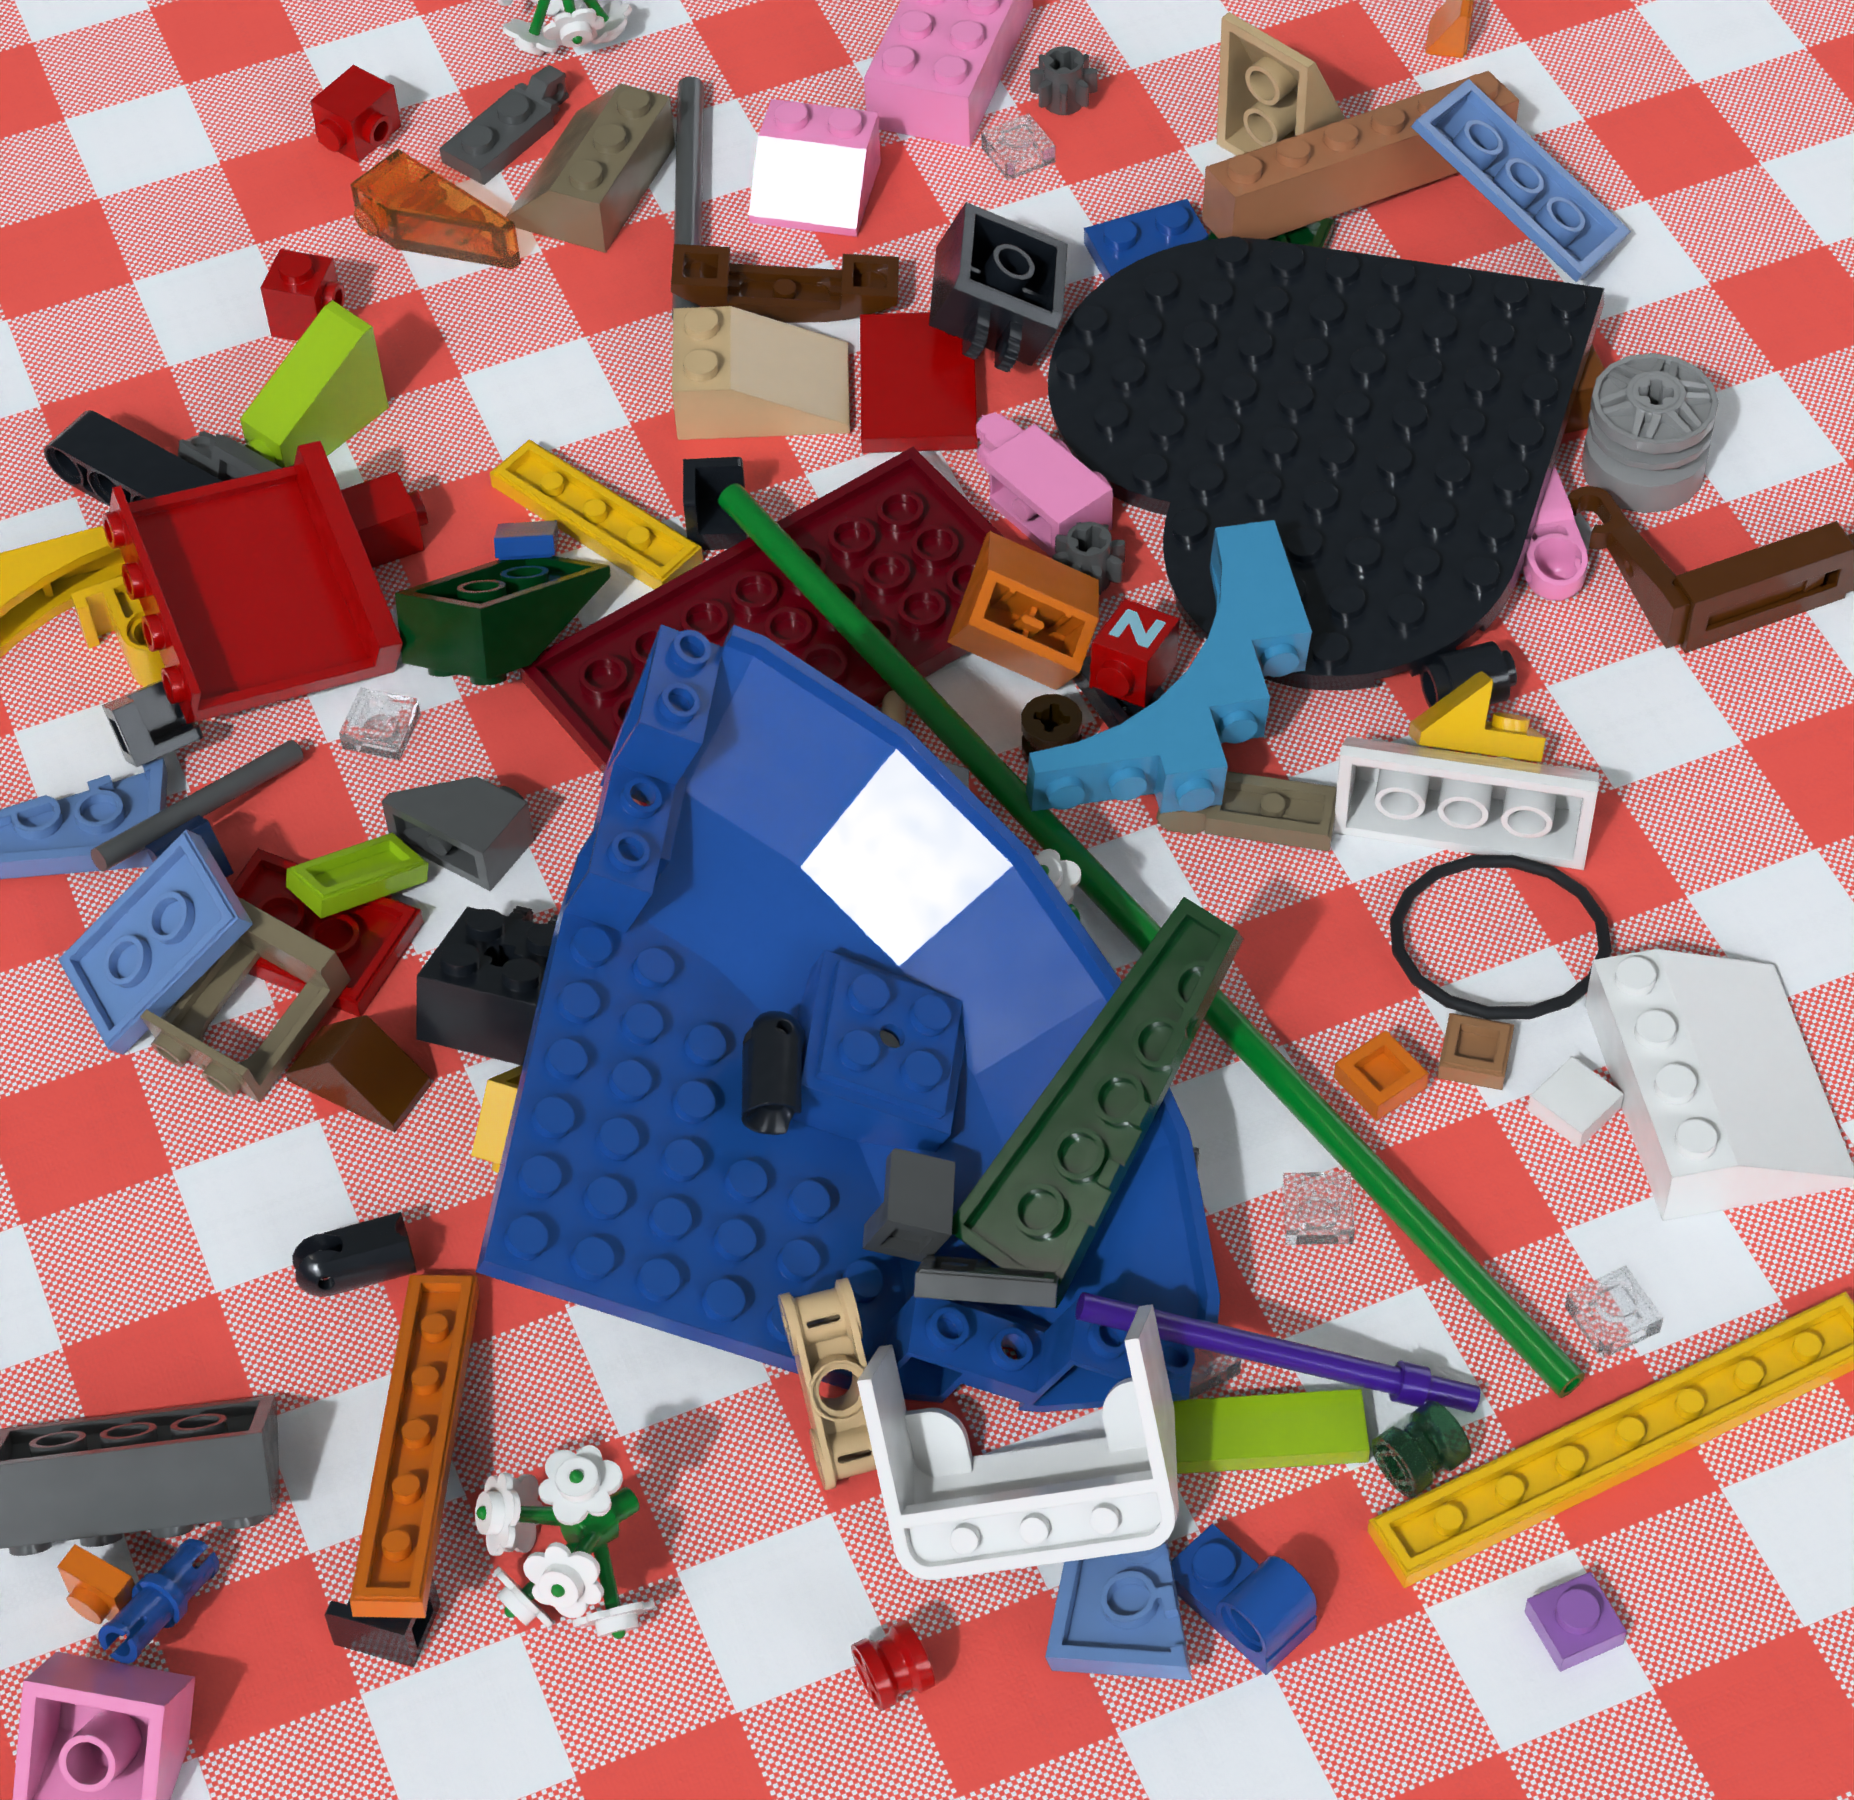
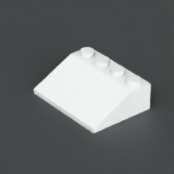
(1714, 1081)

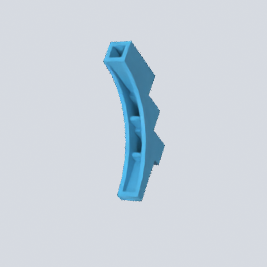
(1221, 697)

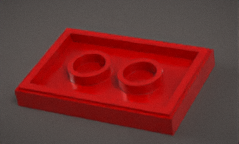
(914, 386)
(364, 937)

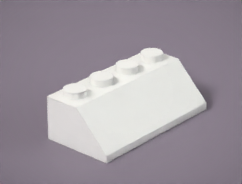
(1465, 802)

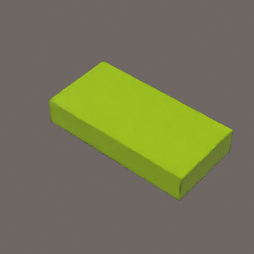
(356, 875)

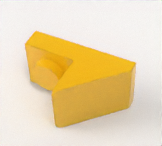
(1461, 725)

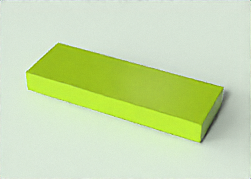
(1270, 1431)

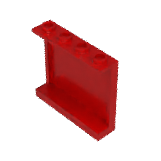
(254, 588)

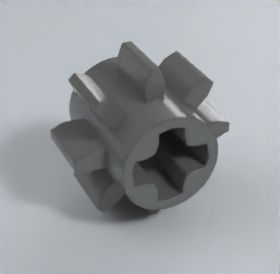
(1063, 80)
(1093, 552)

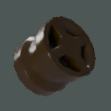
(1053, 713)

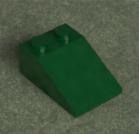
(493, 615)

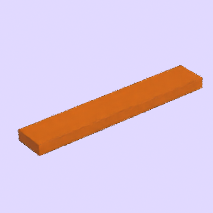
(415, 1448)

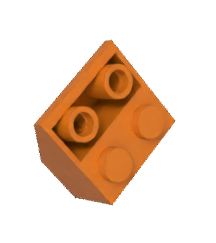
(1027, 612)

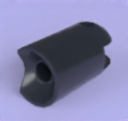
(772, 1072)
(354, 1256)

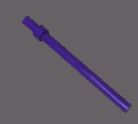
(1404, 1382)

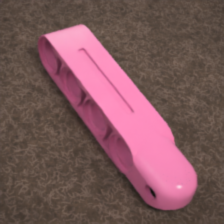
(1556, 553)

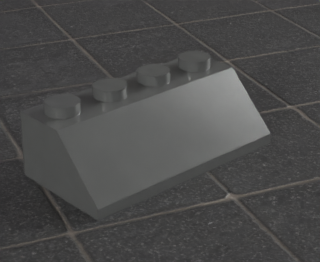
(138, 1474)

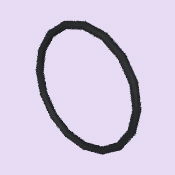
(1495, 861)

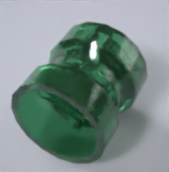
(1421, 1448)

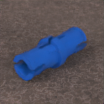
(158, 1601)

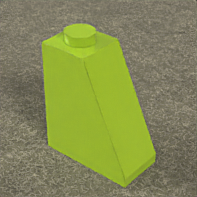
(320, 391)

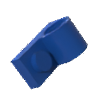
(1253, 1606)

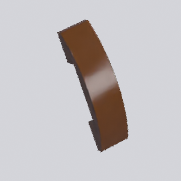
(785, 293)

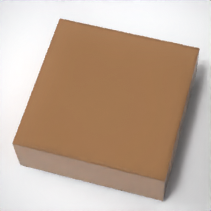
(1475, 1051)

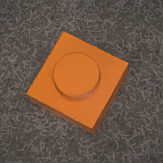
(1381, 1075)
(94, 1585)

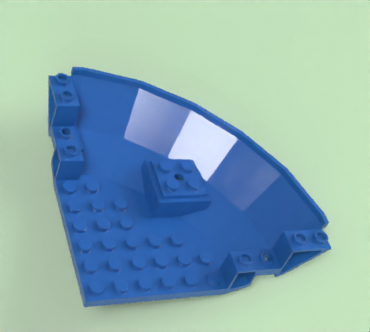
(853, 881)

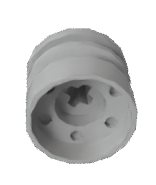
(1649, 432)

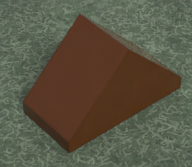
(361, 1071)

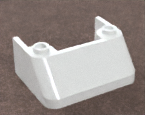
(1029, 1504)

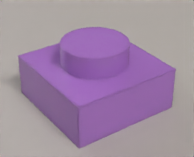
(1575, 1621)

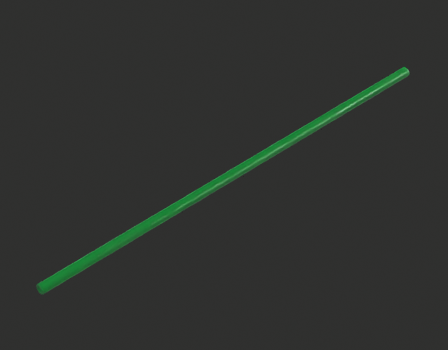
(1140, 929)

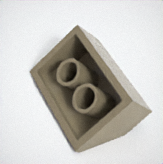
(598, 169)

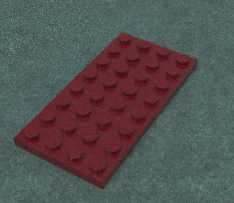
(889, 540)

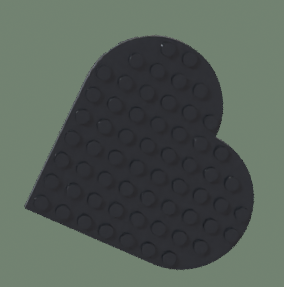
(1354, 400)

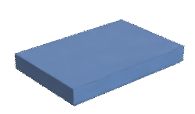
(155, 941)

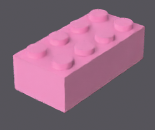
(942, 65)

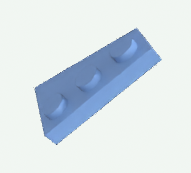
(58, 835)
(1119, 1618)

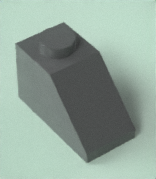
(463, 826)

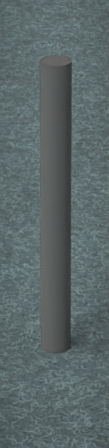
(199, 803)

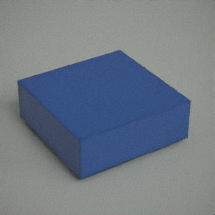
(526, 540)

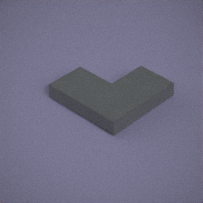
(980, 1282)

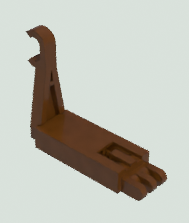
(1727, 594)

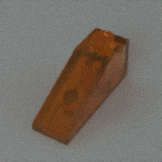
(430, 215)

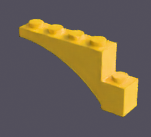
(42, 575)

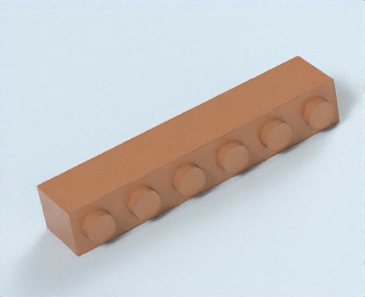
(1332, 167)

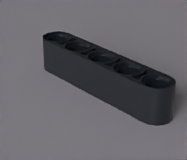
(102, 455)

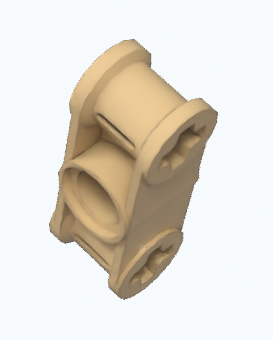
(824, 1337)

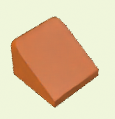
(1450, 29)

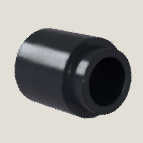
(1456, 667)

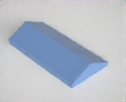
(1521, 180)

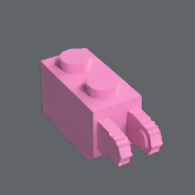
(1039, 481)

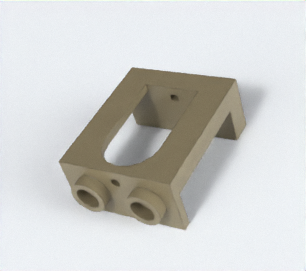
(182, 1030)

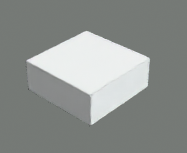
(1575, 1102)

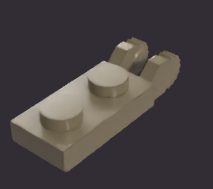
(1264, 812)

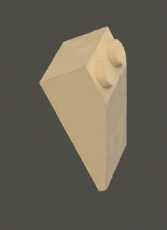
(1267, 90)
(755, 377)

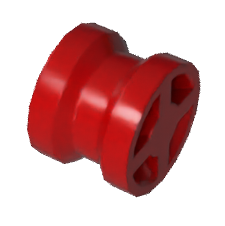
(893, 1665)

